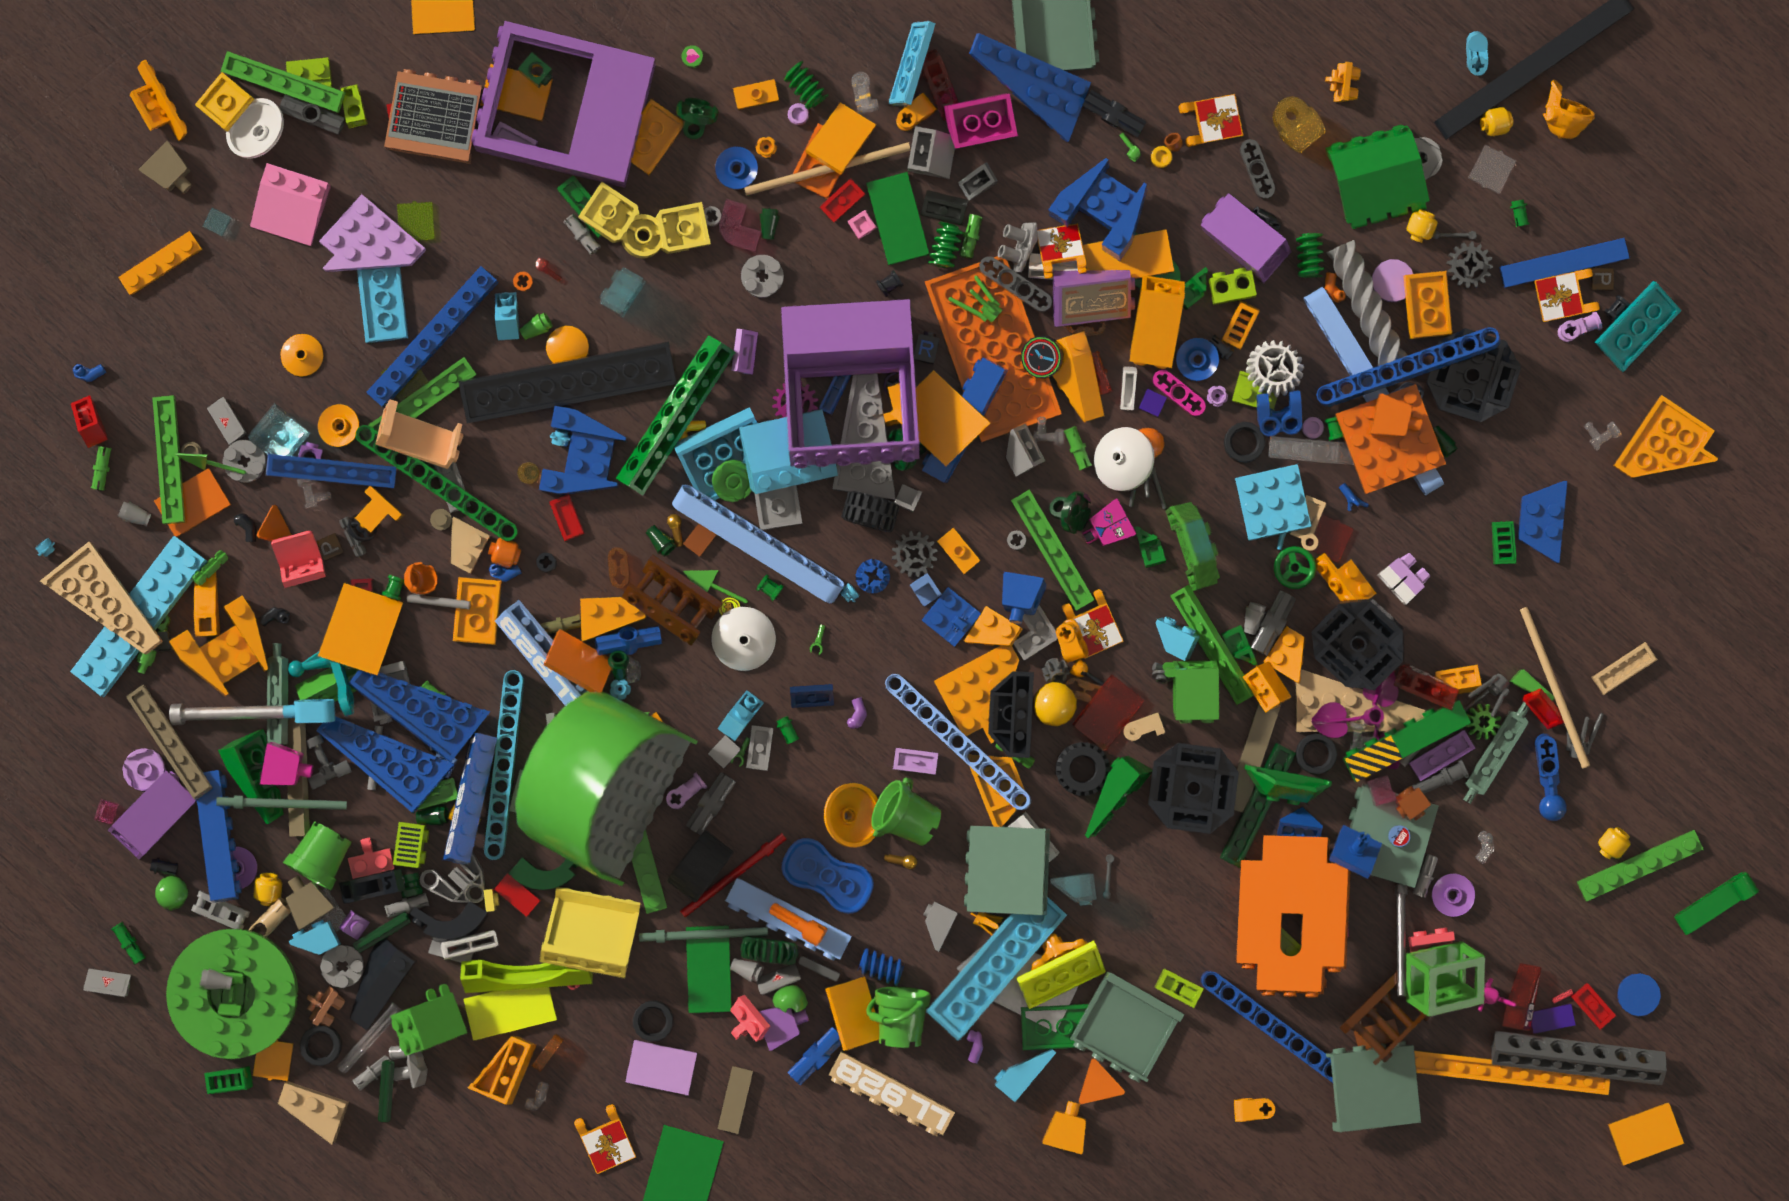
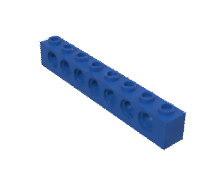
(432, 336)

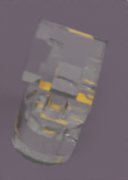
(861, 92)

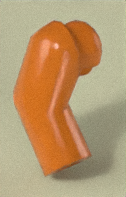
(1332, 290)

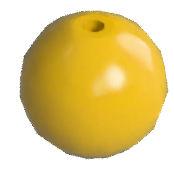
(1054, 704)

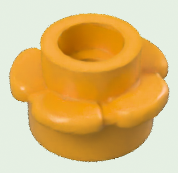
(771, 147)

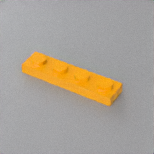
(160, 263)

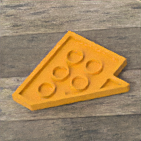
(1666, 442)
(969, 688)

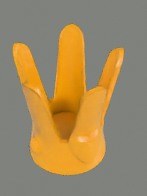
(987, 921)

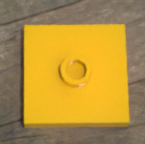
(224, 101)

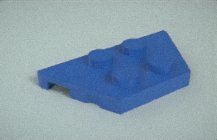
(1543, 520)

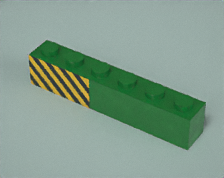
(1405, 741)

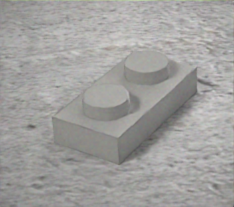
(759, 748)

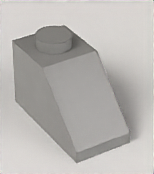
(1023, 451)
(939, 921)

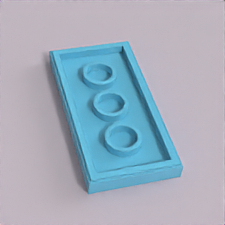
(911, 63)
(382, 304)

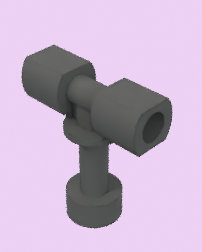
(327, 770)

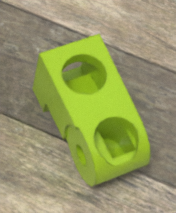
(354, 107)

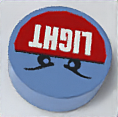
(1399, 836)

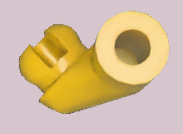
(694, 426)

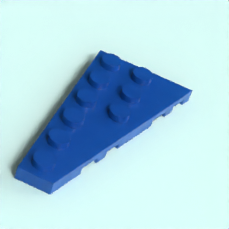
(1042, 87)
(428, 715)
(396, 767)

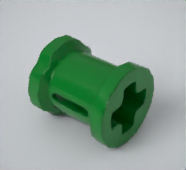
(1334, 429)
(394, 587)
(769, 587)

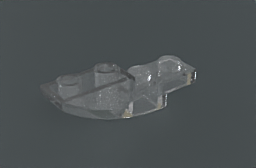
(1309, 450)

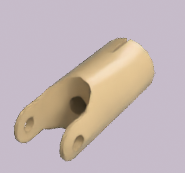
(273, 916)

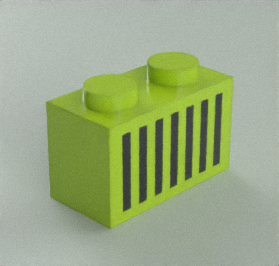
(410, 845)

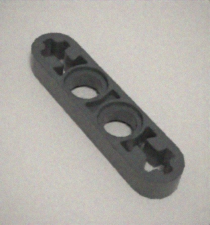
(1017, 281)

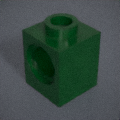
(531, 62)

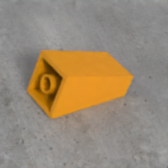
(1157, 321)

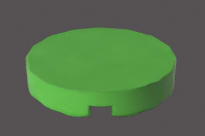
(731, 481)

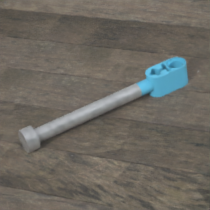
(303, 711)

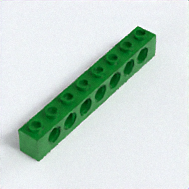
(675, 415)

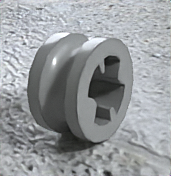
(718, 215)
(1010, 538)

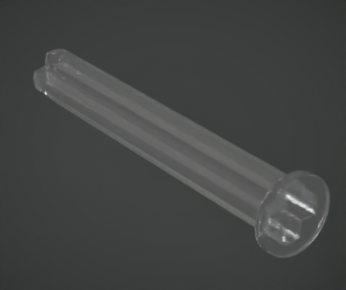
(369, 1038)

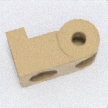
(1136, 728)

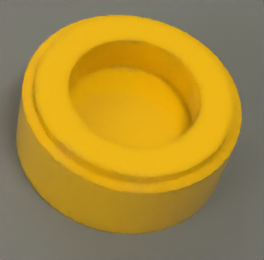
(1161, 157)

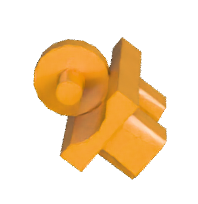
(1341, 82)

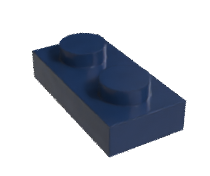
(812, 696)

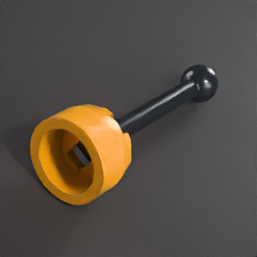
(1080, 669)

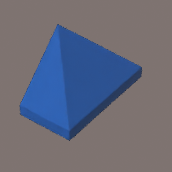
(1299, 824)

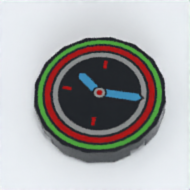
(1042, 356)

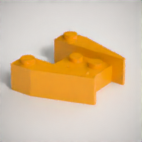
(226, 654)

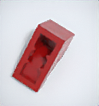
(88, 421)

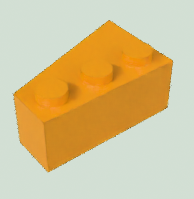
(606, 615)
(505, 1072)

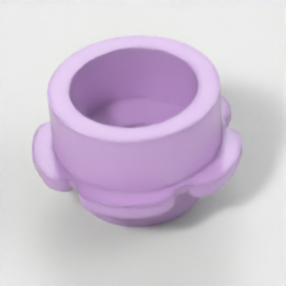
(1223, 396)

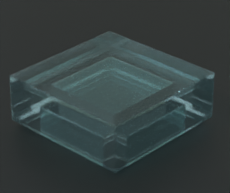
(217, 222)

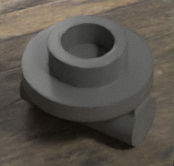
(1159, 675)

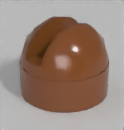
(1173, 142)

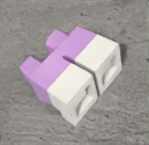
(1410, 585)

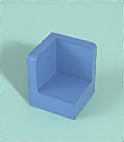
(925, 589)

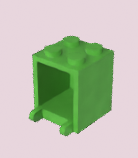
(1194, 690)
(429, 1022)

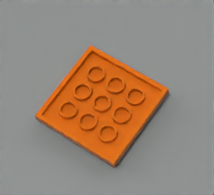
(1390, 459)

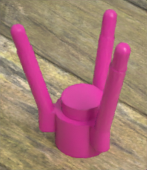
(1492, 996)

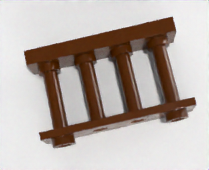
(683, 588)
(1369, 1010)

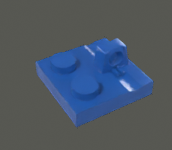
(951, 617)

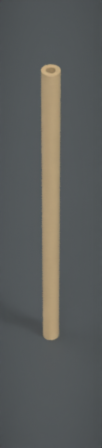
(824, 169)
(1555, 687)

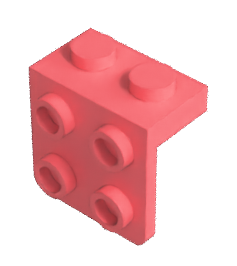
(298, 558)
(1424, 940)

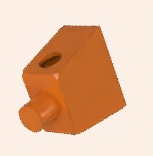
(1393, 418)

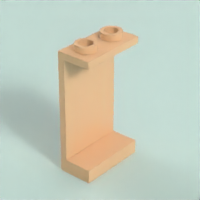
(418, 437)

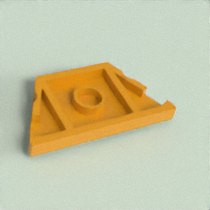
(997, 807)

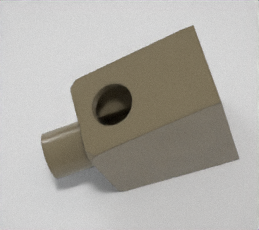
(167, 169)
(307, 902)

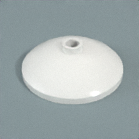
(256, 129)
(1134, 463)
(748, 623)

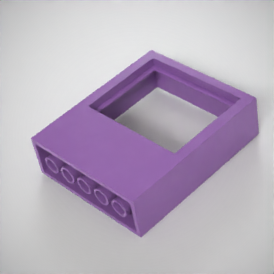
(607, 116)
(849, 342)

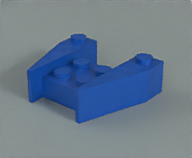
(1106, 203)
(587, 457)

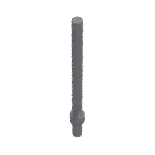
(1401, 890)

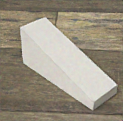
(1128, 388)

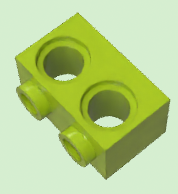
(1233, 292)
(1178, 988)

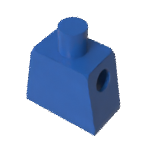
(1021, 595)

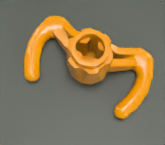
(1055, 948)

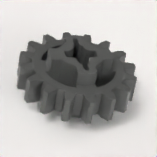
(1482, 265)
(920, 546)

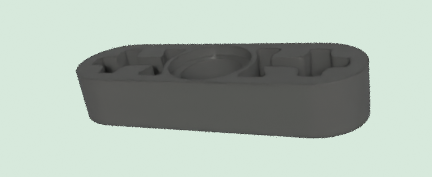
(1257, 152)

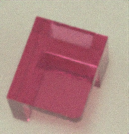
(1381, 791)

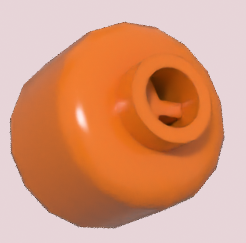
(504, 553)

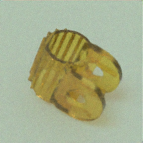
(1300, 131)

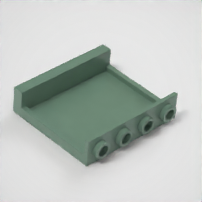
(1056, 32)
(1393, 862)
(1007, 870)
(1125, 1027)
(1372, 1093)

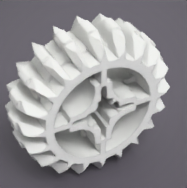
(1261, 358)

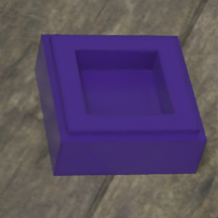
(1152, 403)

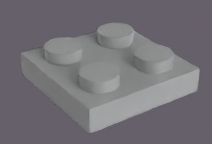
(778, 508)

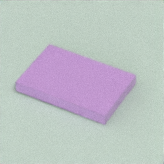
(661, 1067)

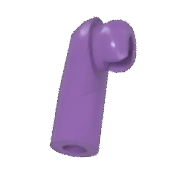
(859, 715)
(976, 1038)

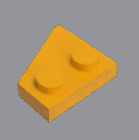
(993, 630)
(1288, 654)

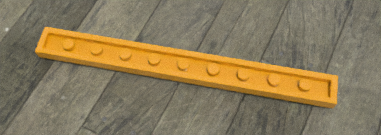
(1483, 1070)

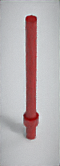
(766, 849)

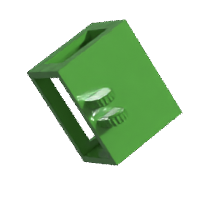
(1438, 978)

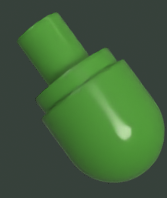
(145, 661)

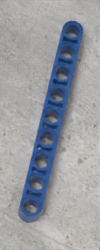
(1419, 367)
(1272, 1023)

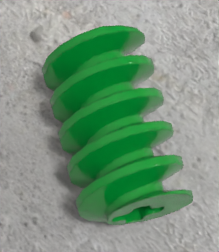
(805, 86)
(945, 245)
(1309, 255)

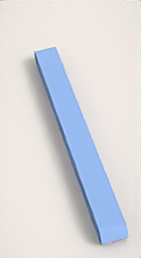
(1355, 361)

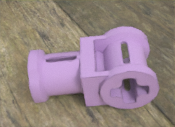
(1579, 327)
(686, 790)

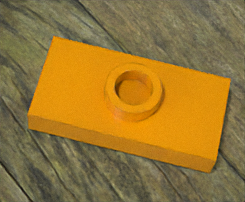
(756, 94)
(958, 551)

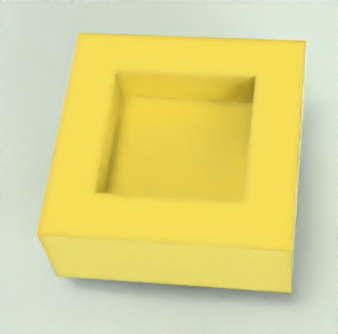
(491, 900)

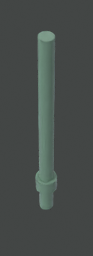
(240, 802)
(661, 936)

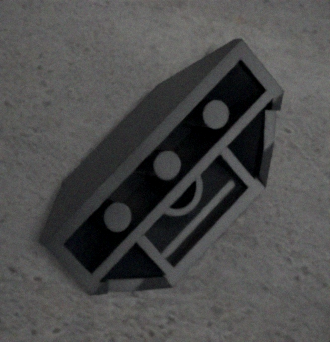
(1012, 713)

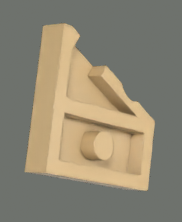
(466, 545)

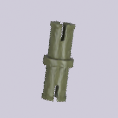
(563, 624)

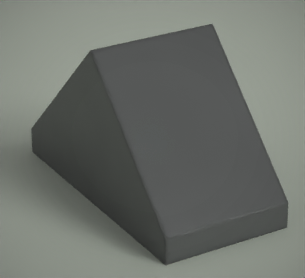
(978, 181)

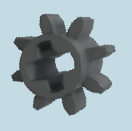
(1055, 670)

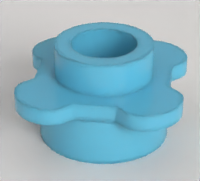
(560, 438)

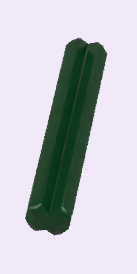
(382, 932)
(386, 1091)

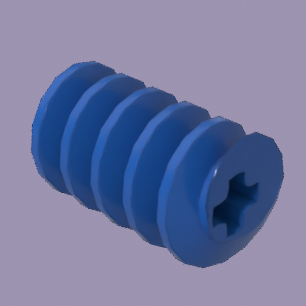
(881, 966)

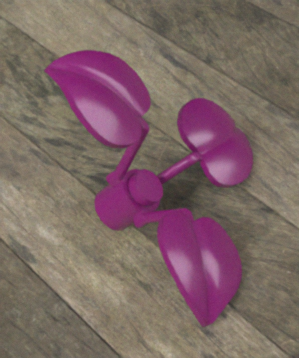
(1332, 719)

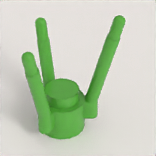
(989, 309)

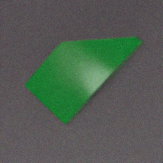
(1195, 288)
(1150, 548)
(1238, 644)

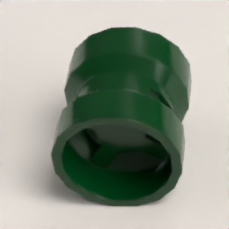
(411, 885)

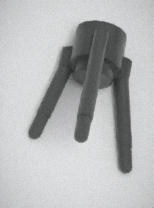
(1146, 487)
(1496, 685)
(1570, 747)

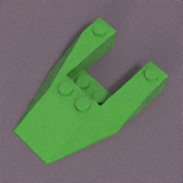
(1195, 545)

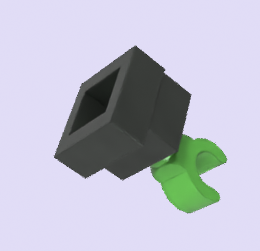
(165, 636)

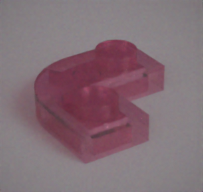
(731, 227)

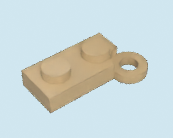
(1315, 509)

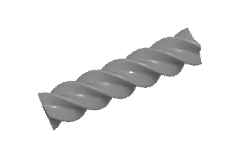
(1366, 303)

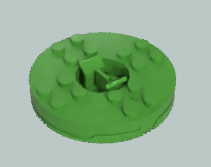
(238, 1019)

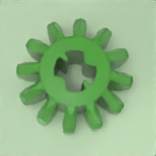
(1490, 722)

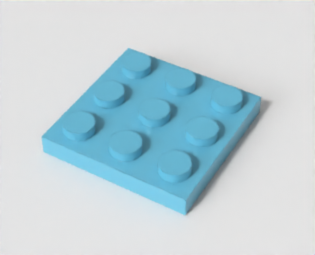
(1273, 502)

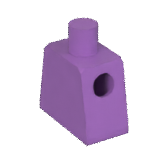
(783, 1025)

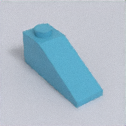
(1019, 1076)

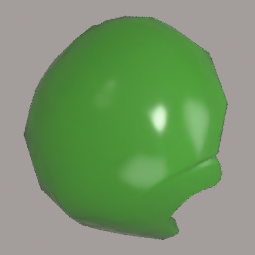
(171, 893)
(790, 997)

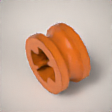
(516, 280)

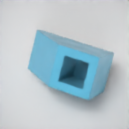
(506, 316)
(1177, 639)
(740, 715)
(318, 939)

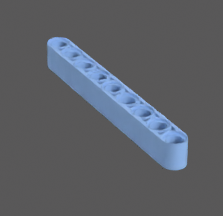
(758, 543)
(952, 732)

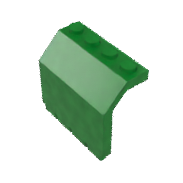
(1379, 176)

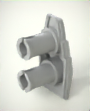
(1026, 239)
(416, 1068)

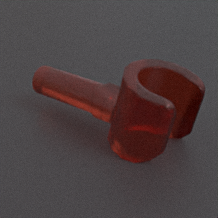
(542, 264)

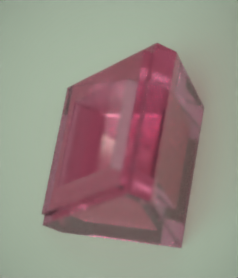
(105, 811)

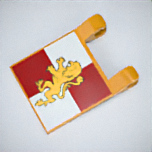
(1215, 118)
(1060, 246)
(1561, 295)
(1096, 625)
(606, 1144)

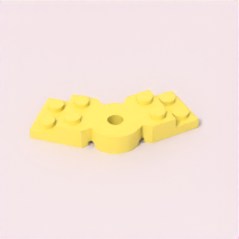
(619, 220)

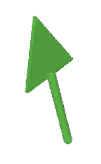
(201, 460)
(705, 579)

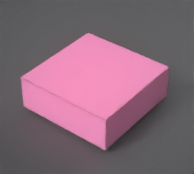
(861, 224)

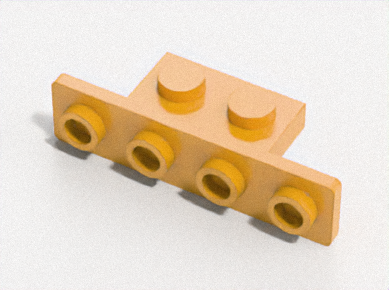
(154, 103)
(1346, 581)

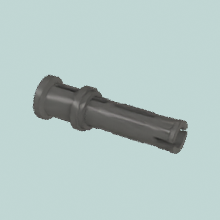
(1446, 776)

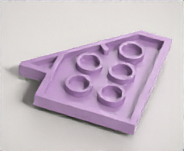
(368, 240)

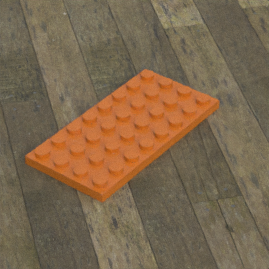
(969, 338)

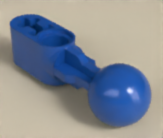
(1552, 805)

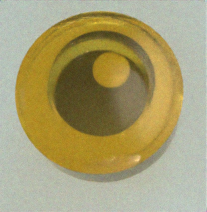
(528, 473)

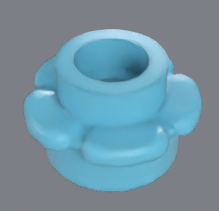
(45, 547)
(849, 593)
(626, 689)

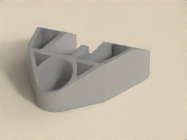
(446, 890)

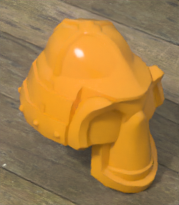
(1565, 116)

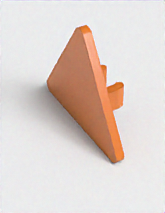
(273, 526)
(1098, 1084)

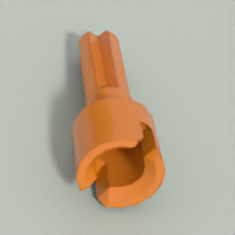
(811, 931)

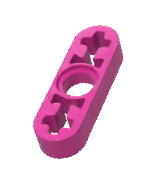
(1194, 399)

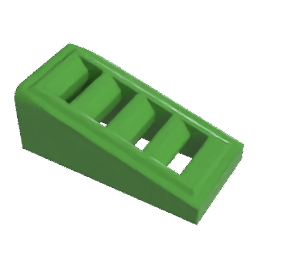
(1528, 683)

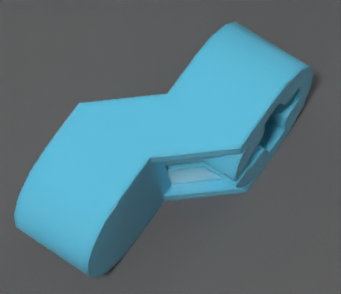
(1477, 43)

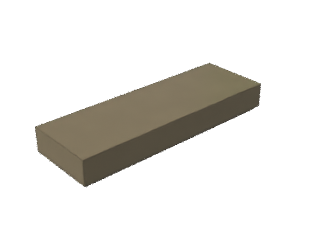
(735, 1099)

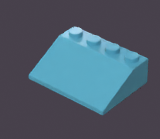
(710, 448)
(768, 453)

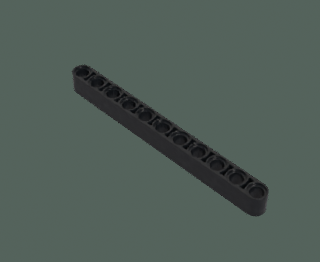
(1532, 66)

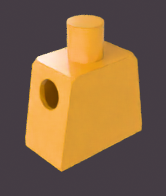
(1066, 1129)

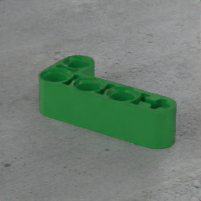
(1716, 902)

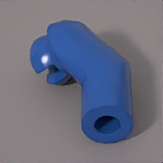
(86, 374)
(503, 574)

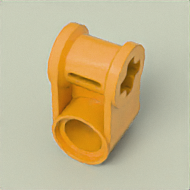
(918, 111)
(1072, 644)
(1248, 1109)

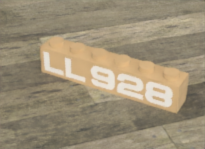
(892, 1093)

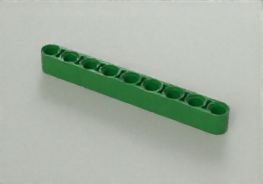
(443, 492)

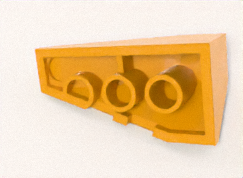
(1078, 377)

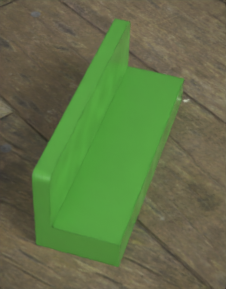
(323, 685)

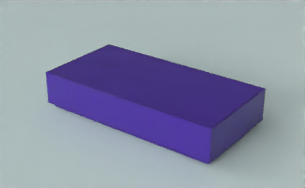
(1552, 1018)

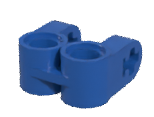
(1279, 418)

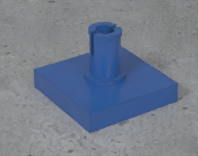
(1355, 851)

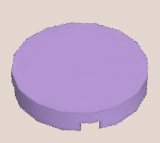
(1389, 280)
(150, 768)

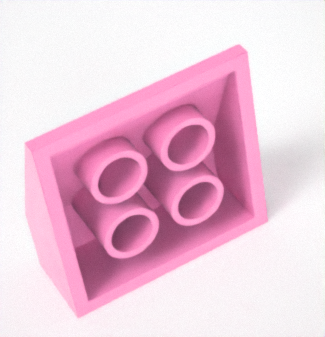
(289, 204)

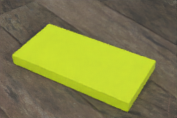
(1061, 975)
(508, 1011)

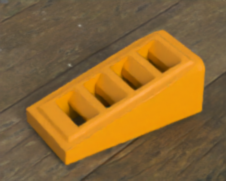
(1245, 306)

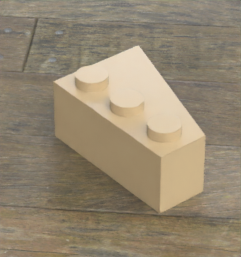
(314, 1109)

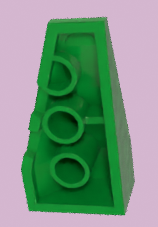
(245, 763)
(1123, 779)

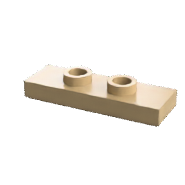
(1624, 668)

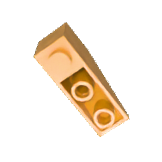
(206, 608)

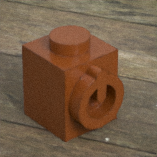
(1412, 803)

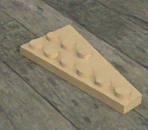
(96, 590)
(1318, 690)

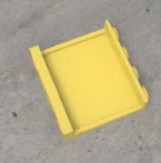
(590, 932)

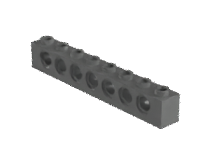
(1578, 1058)

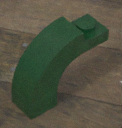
(543, 880)

